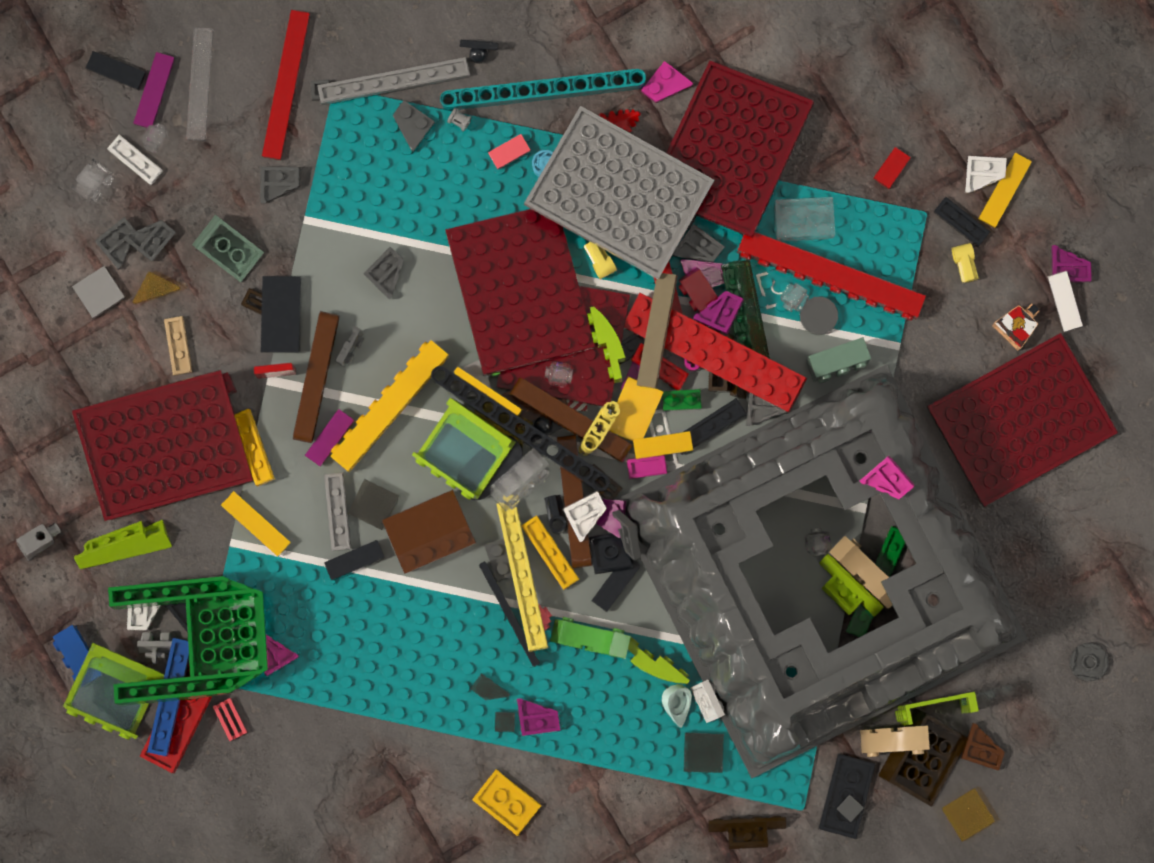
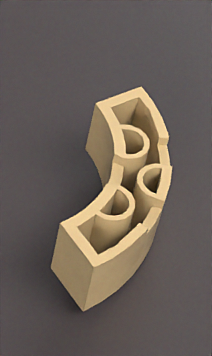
(861, 568)
(886, 740)

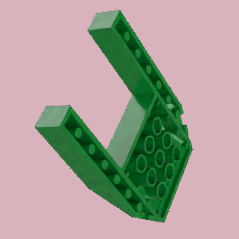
(223, 637)

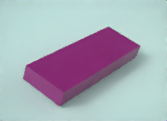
(329, 437)

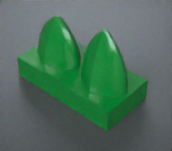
(681, 400)

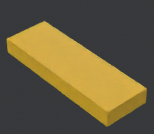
(663, 445)

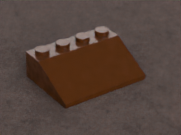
(428, 531)

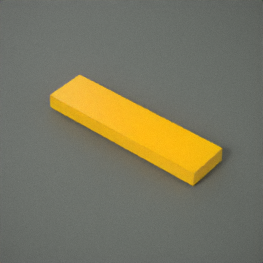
(1005, 190)
(487, 391)
(254, 449)
(255, 523)
(550, 552)

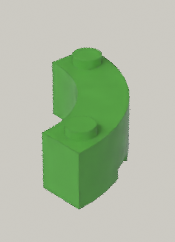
(595, 640)

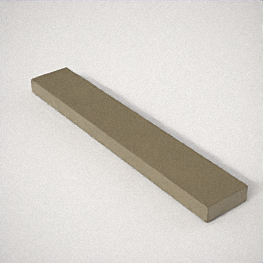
(657, 331)

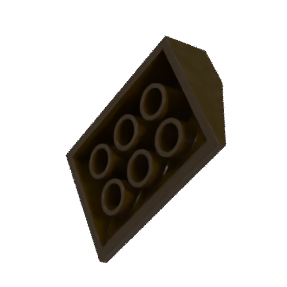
(925, 773)

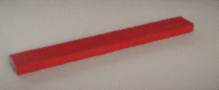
(285, 85)

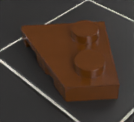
(982, 749)

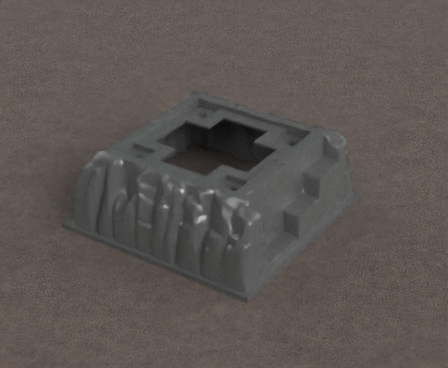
(722, 622)

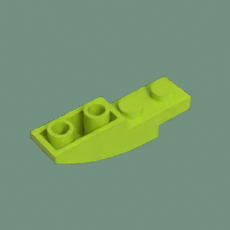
(606, 336)
(661, 668)

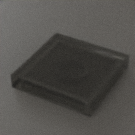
(373, 504)
(703, 752)

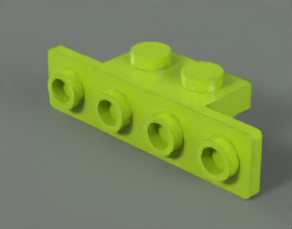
(846, 589)

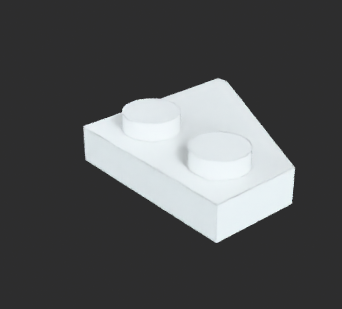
(984, 171)
(584, 514)

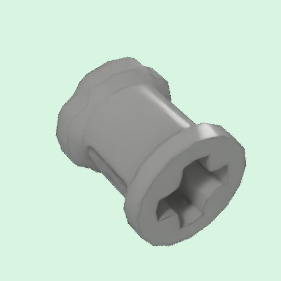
(459, 119)

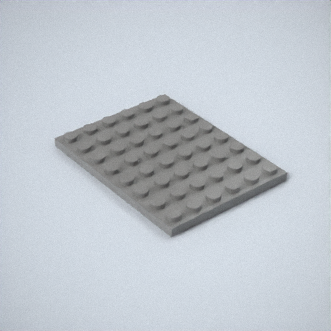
(619, 192)

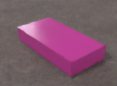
(646, 467)

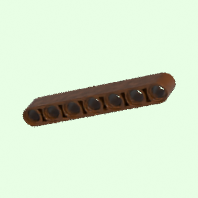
(316, 377)
(567, 417)
(573, 492)

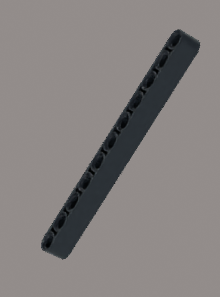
(513, 422)

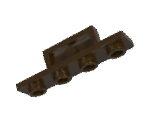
(747, 832)

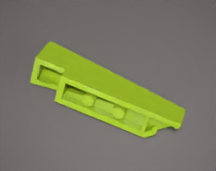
(123, 544)

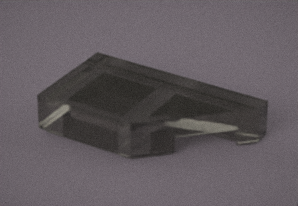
(488, 689)

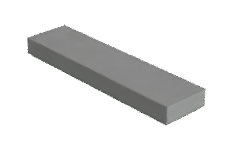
(337, 511)

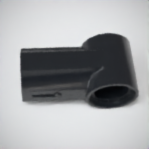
(555, 512)

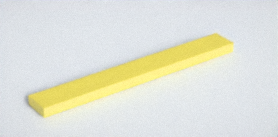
(522, 579)

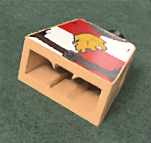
(1017, 325)

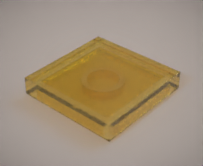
(968, 814)

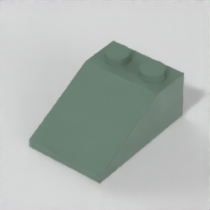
(228, 248)

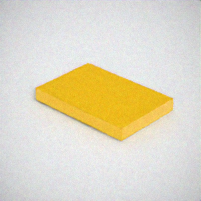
(636, 410)
(506, 802)

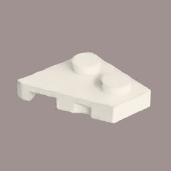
(141, 617)

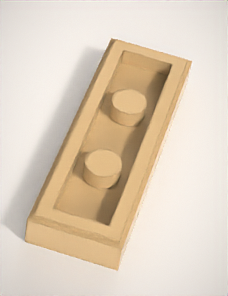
(178, 345)

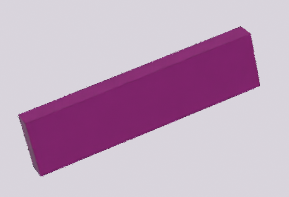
(154, 90)

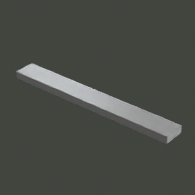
(393, 81)

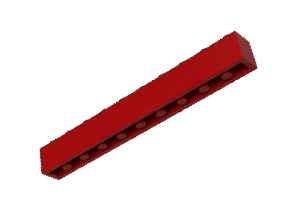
(832, 275)

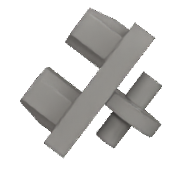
(154, 649)

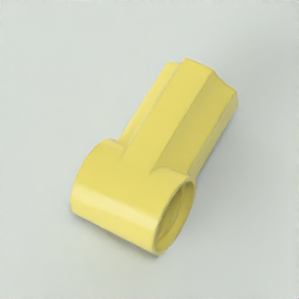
(964, 258)
(601, 261)

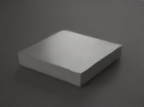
(98, 292)

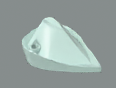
(677, 703)

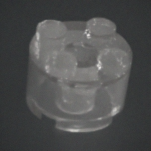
(92, 181)

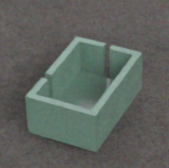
(838, 360)

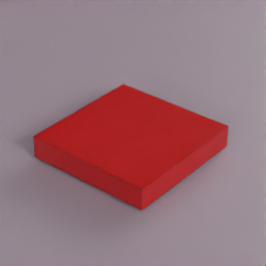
(274, 370)

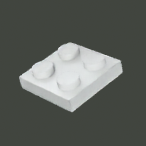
(707, 701)

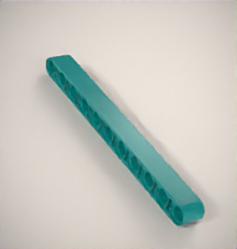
(551, 84)

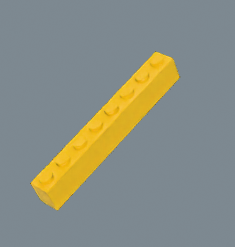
(389, 406)

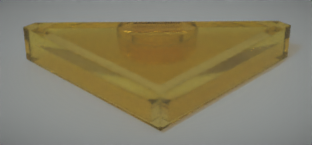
(154, 287)

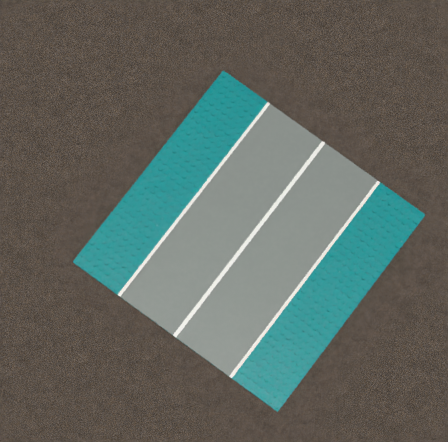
(422, 638)

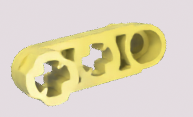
(592, 437)

